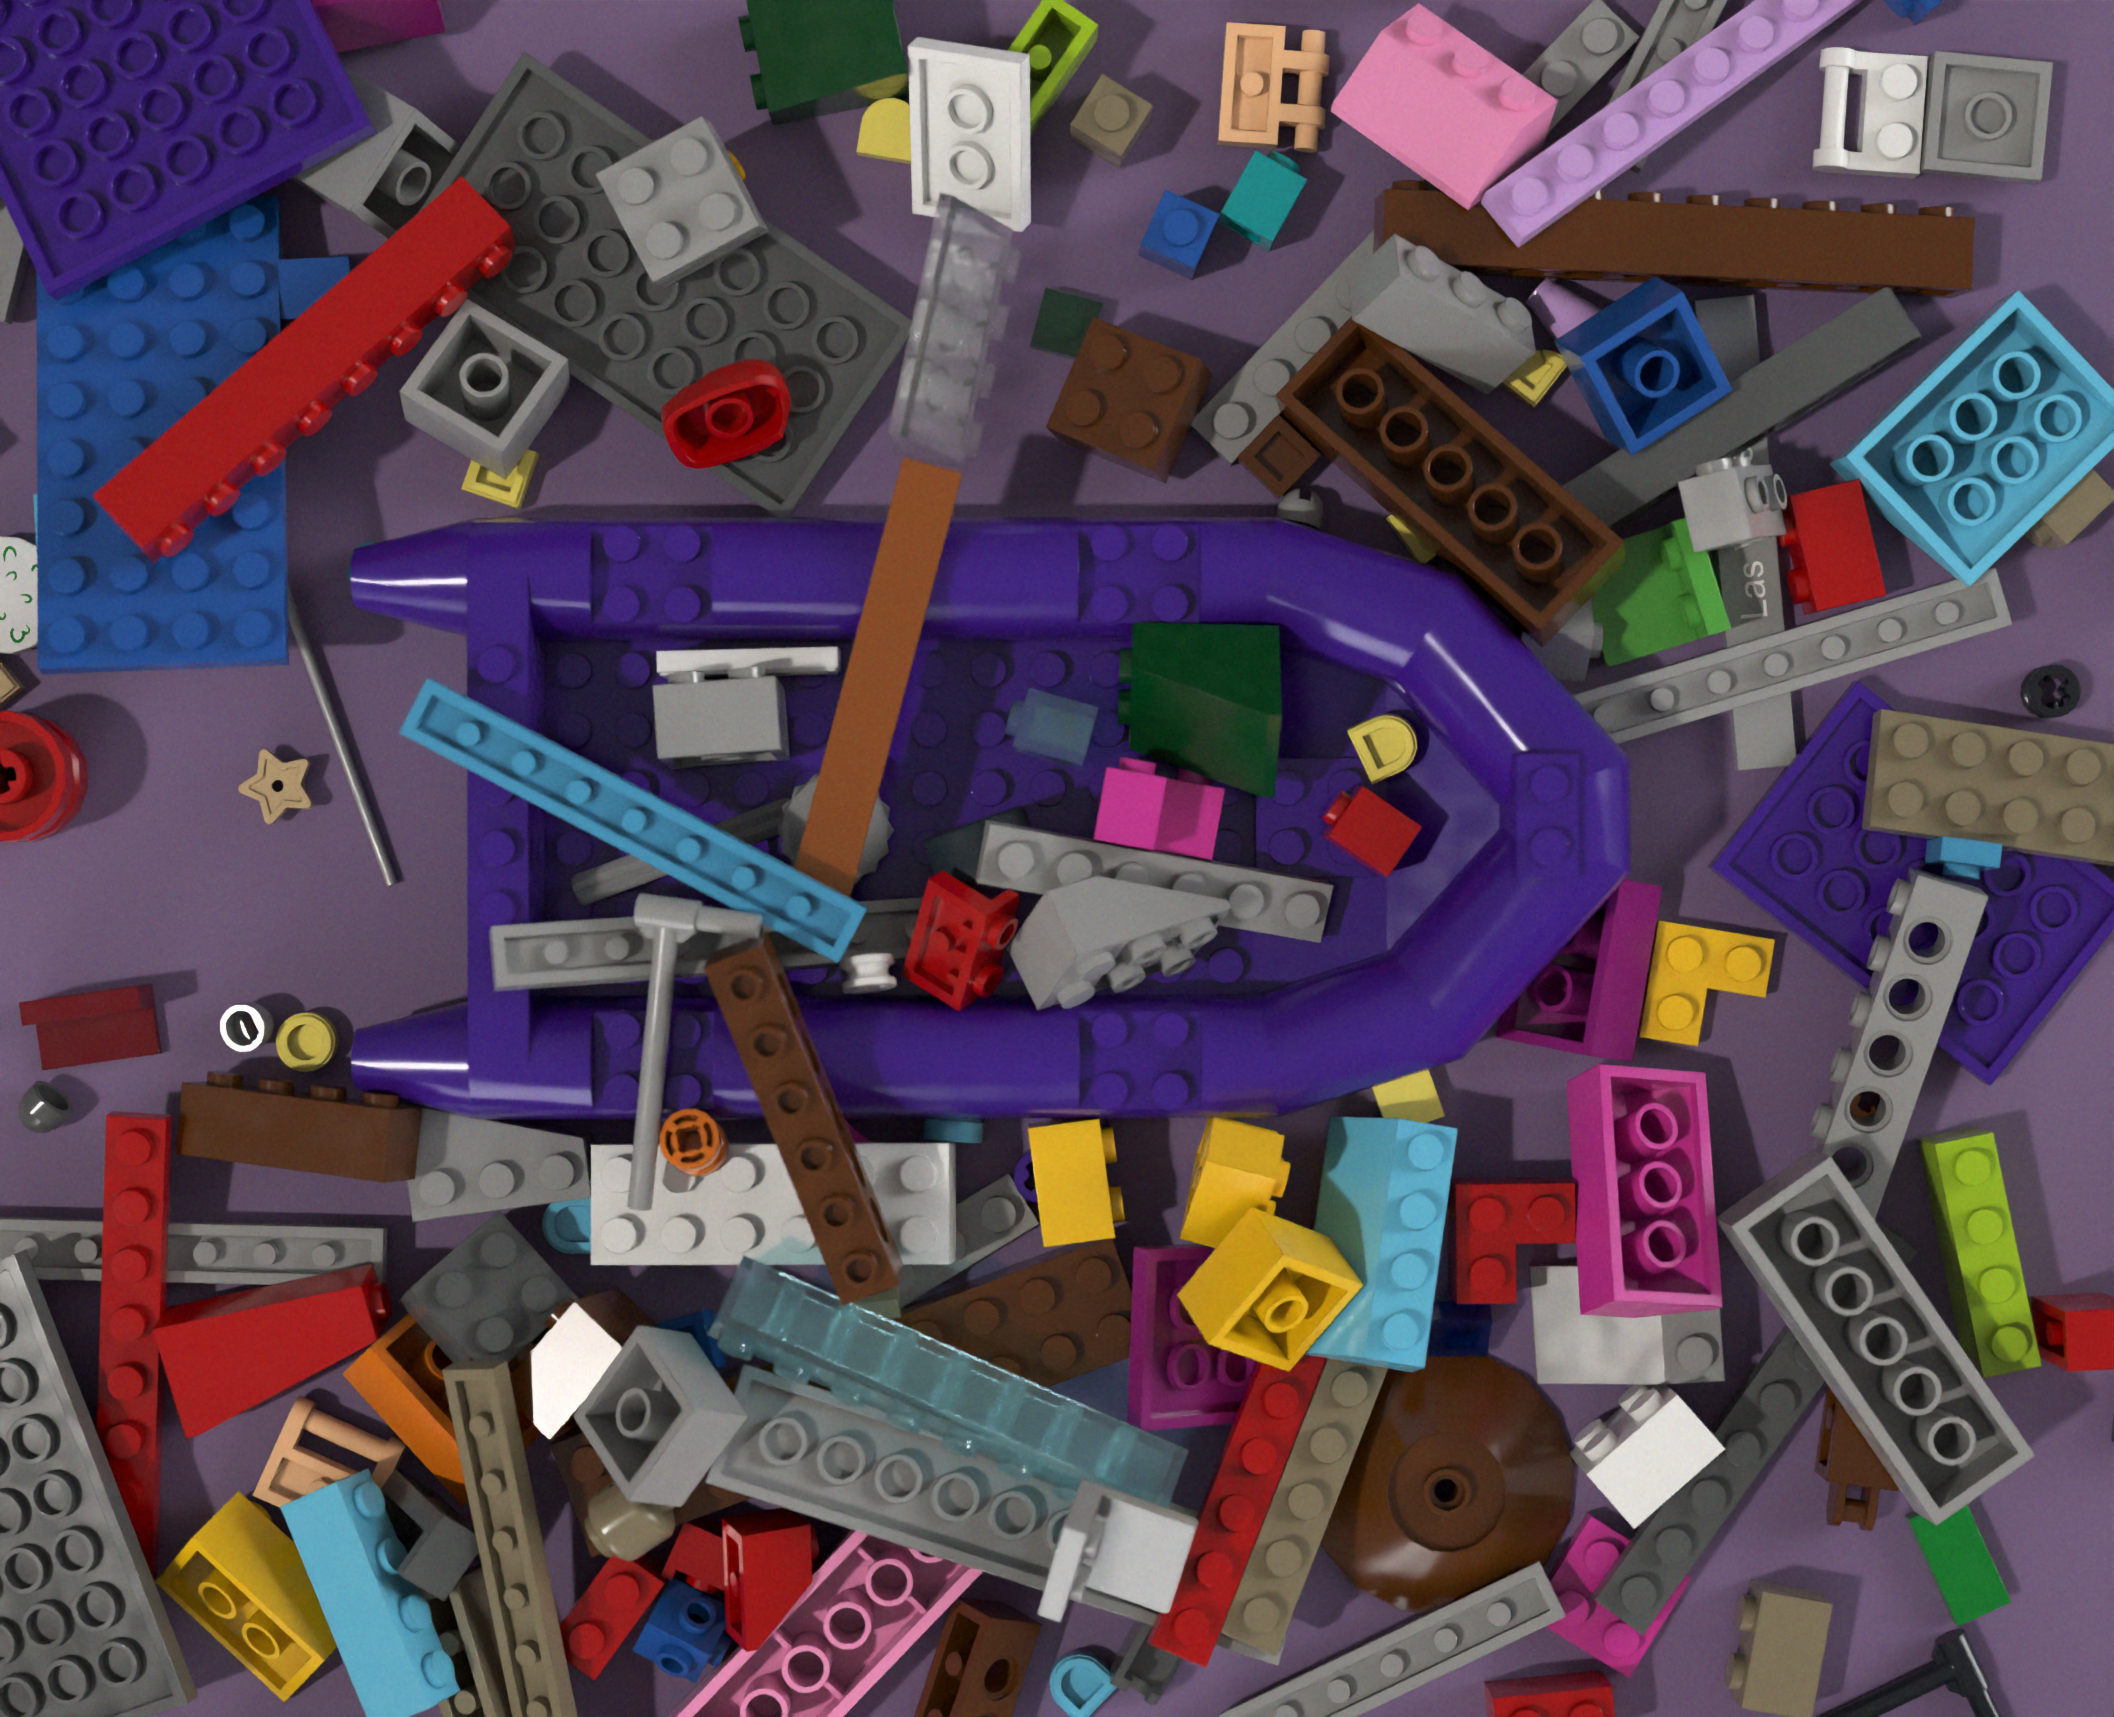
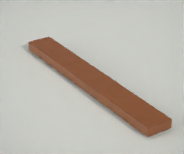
(878, 673)

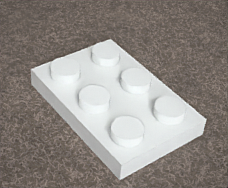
(970, 129)

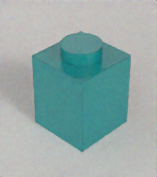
(1263, 198)

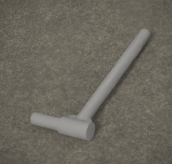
(667, 922)

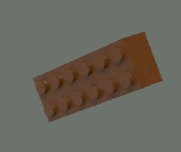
(1451, 479)

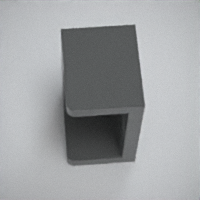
(433, 1533)

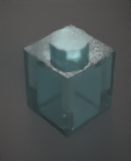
(1052, 728)

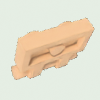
(1253, 84)

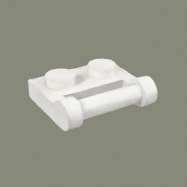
(1888, 115)

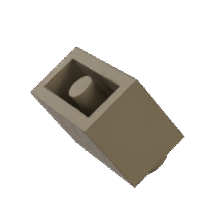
(1778, 1649)

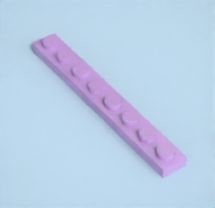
(1654, 112)

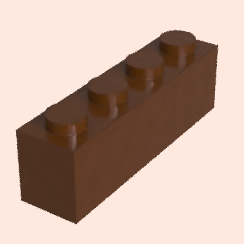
(299, 1129)

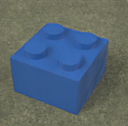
(1643, 365)

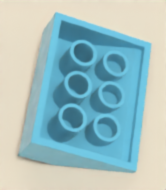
(1984, 439)

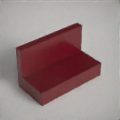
(94, 1026)

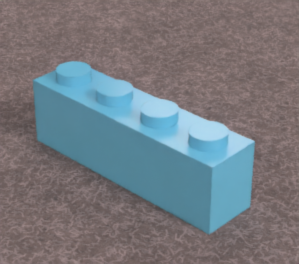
(370, 1608)

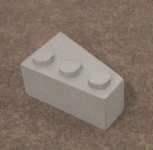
(495, 1164)

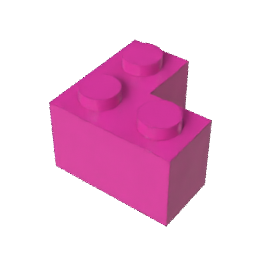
(1158, 811)

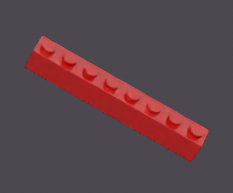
(307, 371)

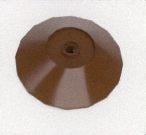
(1509, 1471)

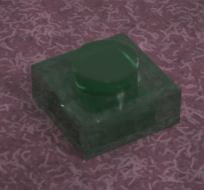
(1063, 323)

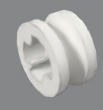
(867, 973)

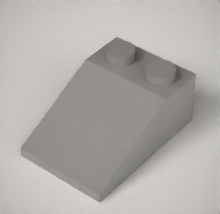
(1616, 1349)

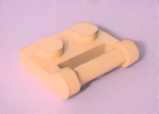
(299, 1471)

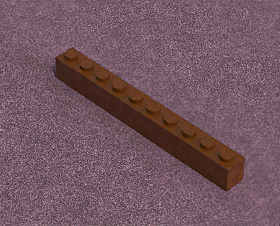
(1698, 243)

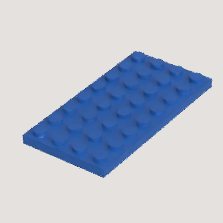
(112, 379)

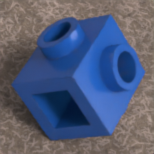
(684, 1631)

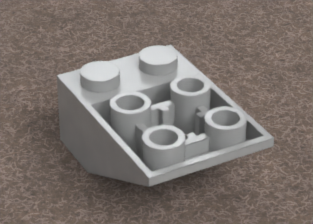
(1109, 937)

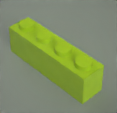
(1979, 1251)

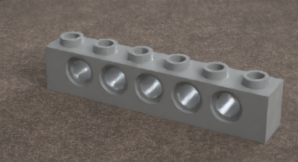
(1898, 1081)

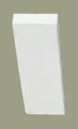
(774, 660)

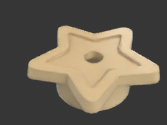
(294, 790)

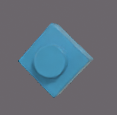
(1963, 857)

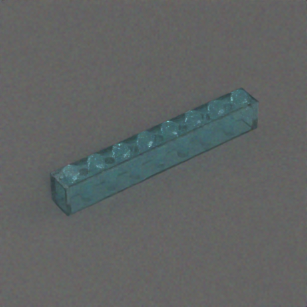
(938, 1389)

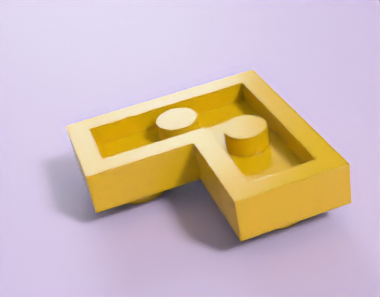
(1688, 962)

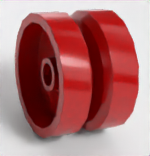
(48, 777)

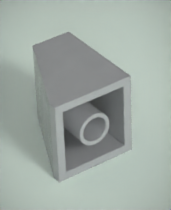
(388, 173)

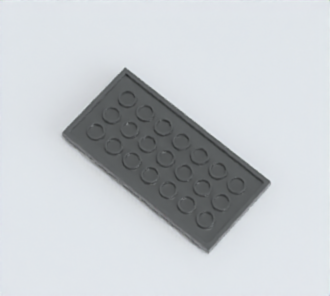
(638, 343)
(75, 1589)

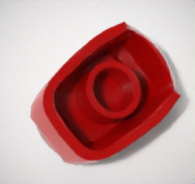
(727, 414)

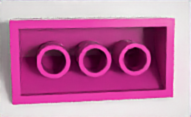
(1643, 1192)

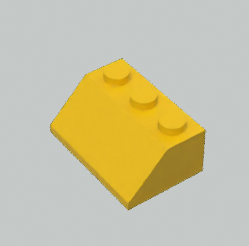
(252, 1595)

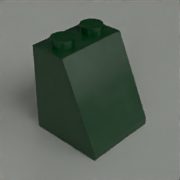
(823, 56)
(1205, 699)

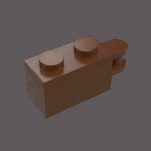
(1847, 1459)

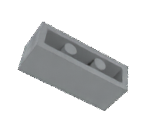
(1441, 314)

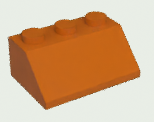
(407, 1389)

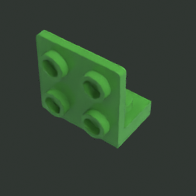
(1658, 596)

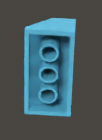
(1386, 1213)

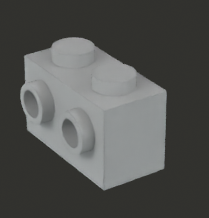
(1732, 504)

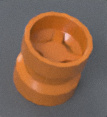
(704, 1149)

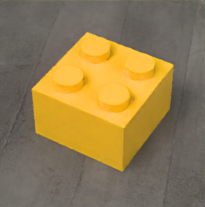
(1269, 1289)

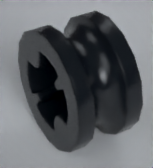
(2068, 690)

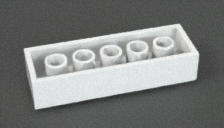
(756, 1212)

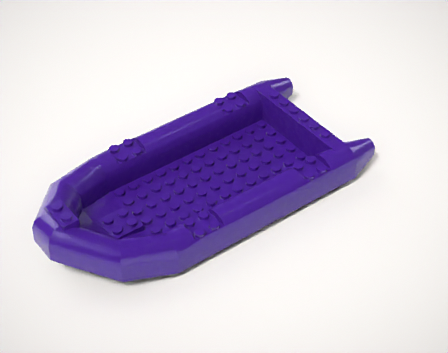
(1412, 968)

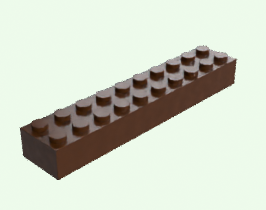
(1033, 1318)

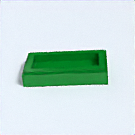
(1959, 1565)

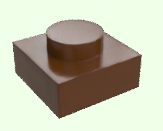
(1278, 457)

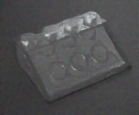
(952, 336)

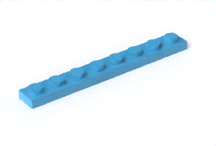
(632, 819)

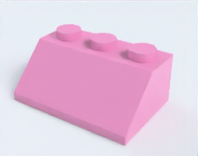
(1445, 106)

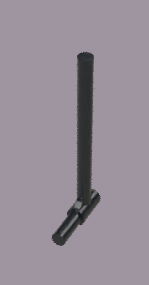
(1953, 1666)

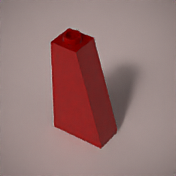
(262, 1340)

